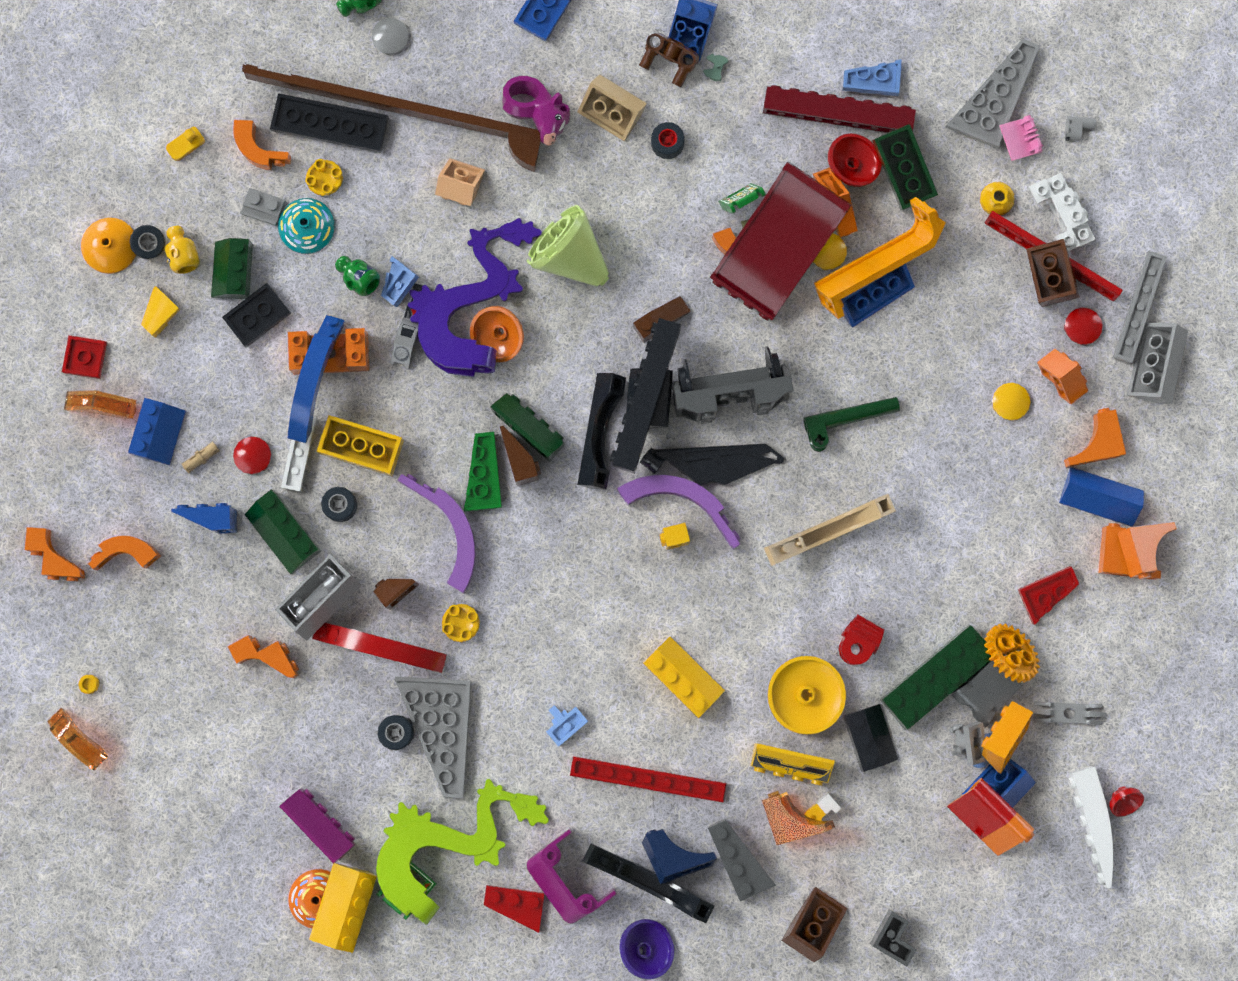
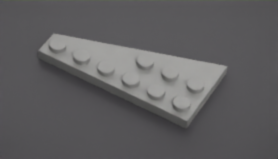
(996, 97)

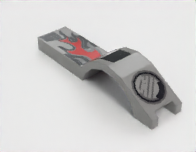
(406, 335)

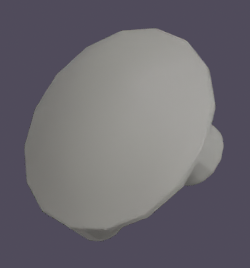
(390, 36)

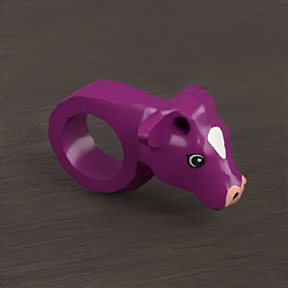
(547, 111)

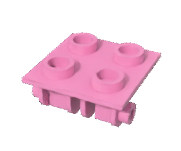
(1021, 138)

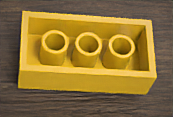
(360, 445)

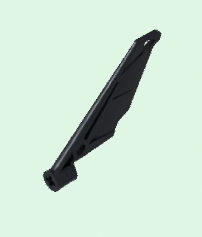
(713, 463)

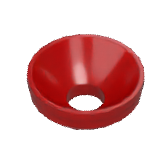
(1125, 801)

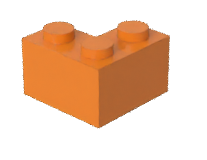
(1064, 375)

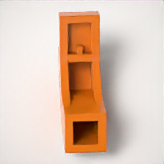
(244, 136)
(139, 549)

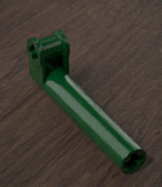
(817, 424)

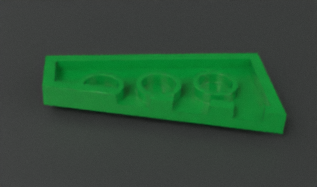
(483, 482)

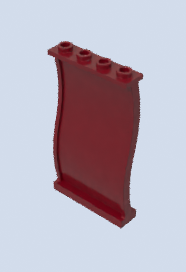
(780, 241)

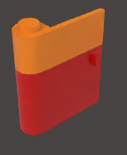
(991, 818)

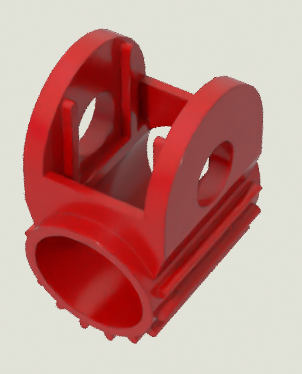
(865, 635)

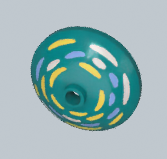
(314, 234)

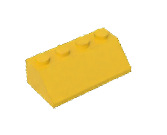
(684, 677)
(343, 907)

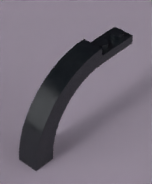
(648, 881)

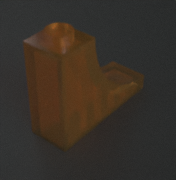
(100, 403)
(788, 822)

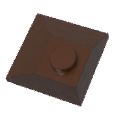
(394, 590)

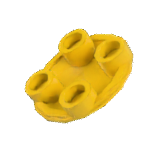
(324, 177)
(832, 254)
(1011, 401)
(460, 622)

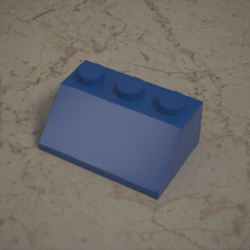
(156, 431)
(1010, 784)

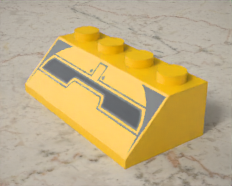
(791, 763)

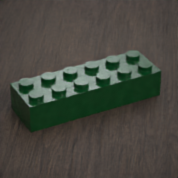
(937, 677)

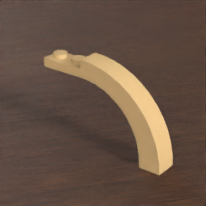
(829, 529)

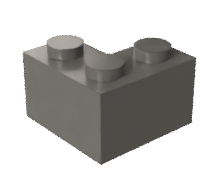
(888, 938)

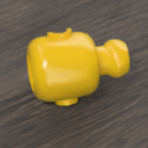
(181, 251)

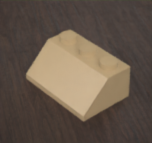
(611, 107)

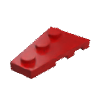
(1047, 592)
(516, 904)

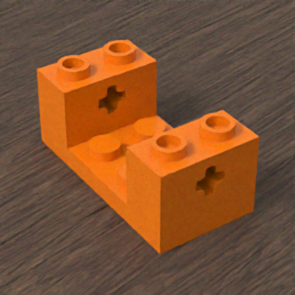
(350, 349)

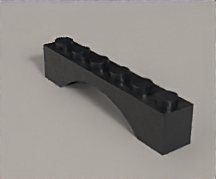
(607, 393)

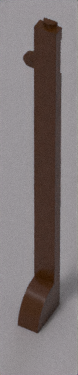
(522, 141)

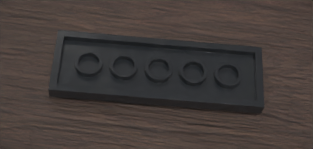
(329, 123)

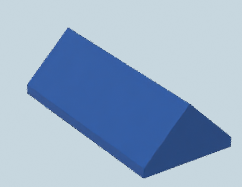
(877, 295)
(1102, 497)

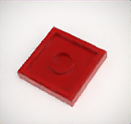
(84, 357)

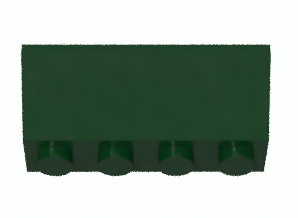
(527, 426)
(282, 531)

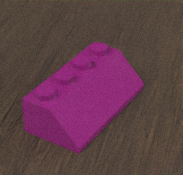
(318, 825)

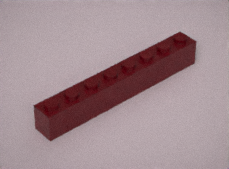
(836, 110)

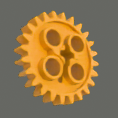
(1017, 665)

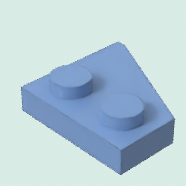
(398, 282)

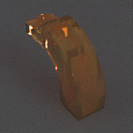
(75, 740)

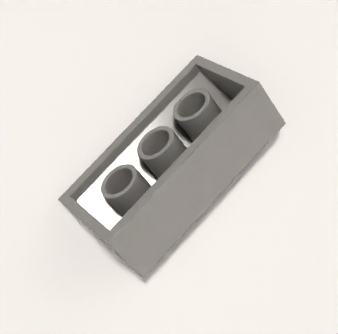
(1158, 362)

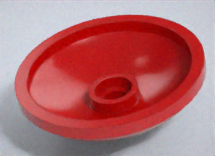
(857, 152)

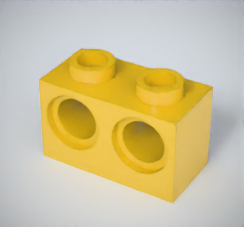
(674, 536)

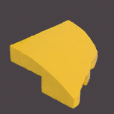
(158, 312)

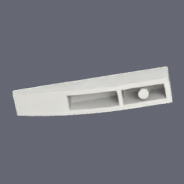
(1095, 819)

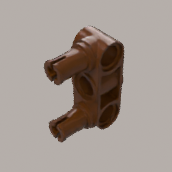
(672, 51)

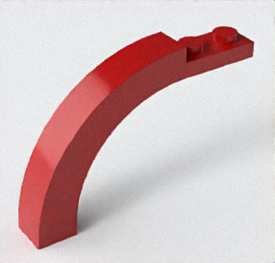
(380, 647)

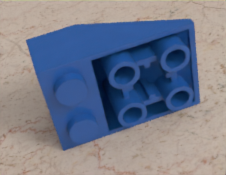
(693, 24)
(217, 519)

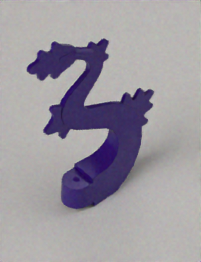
(437, 307)

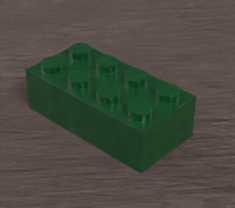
(904, 166)

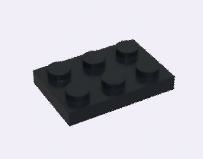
(256, 315)

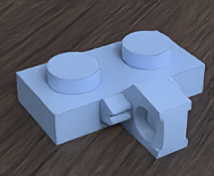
(565, 724)

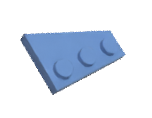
(874, 80)

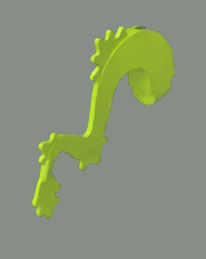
(417, 832)

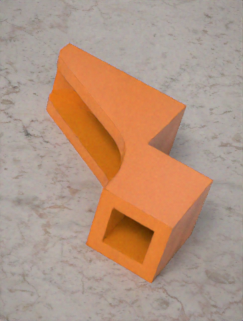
(53, 565)
(274, 655)

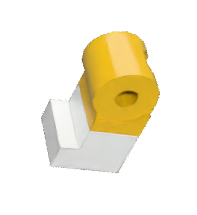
(822, 807)

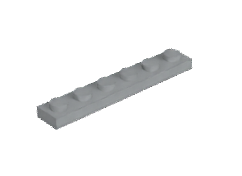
(1139, 307)

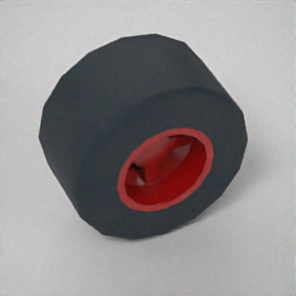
(665, 134)

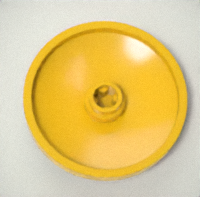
(806, 695)

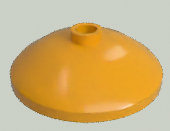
(110, 257)

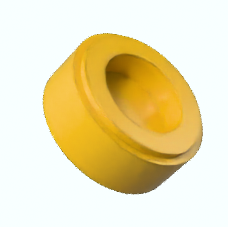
(88, 684)

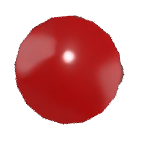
(1083, 326)
(252, 455)

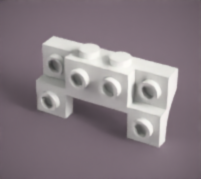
(1066, 210)

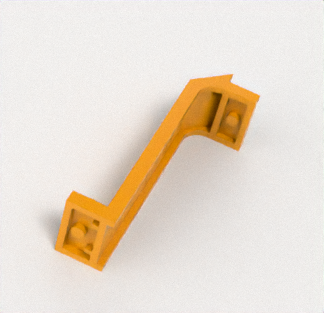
(881, 260)

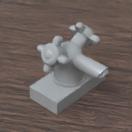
(969, 742)

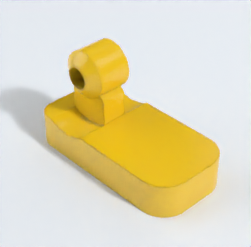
(185, 143)

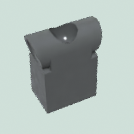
(986, 692)

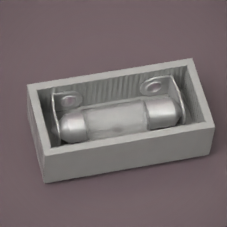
(318, 597)

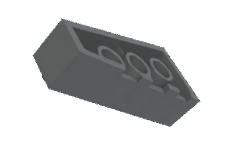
(741, 866)

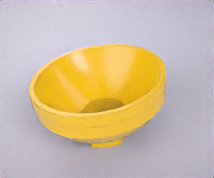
(989, 203)

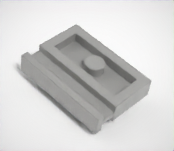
(262, 206)

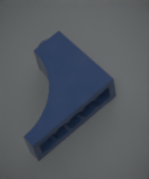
(672, 861)

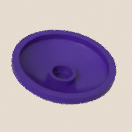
(656, 948)

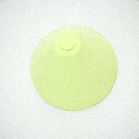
(570, 249)

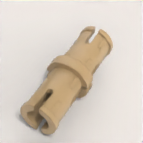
(200, 457)

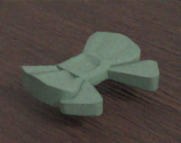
(718, 61)

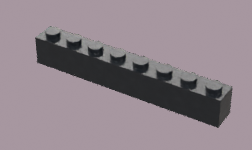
(646, 396)

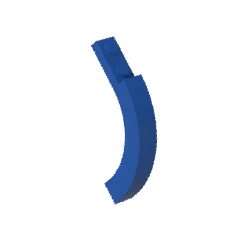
(310, 378)

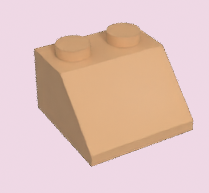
(459, 182)

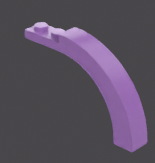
(681, 487)
(465, 539)

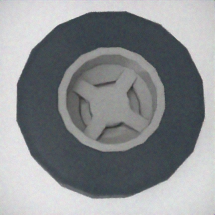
(151, 246)
(339, 504)
(389, 732)

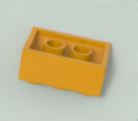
(1006, 735)

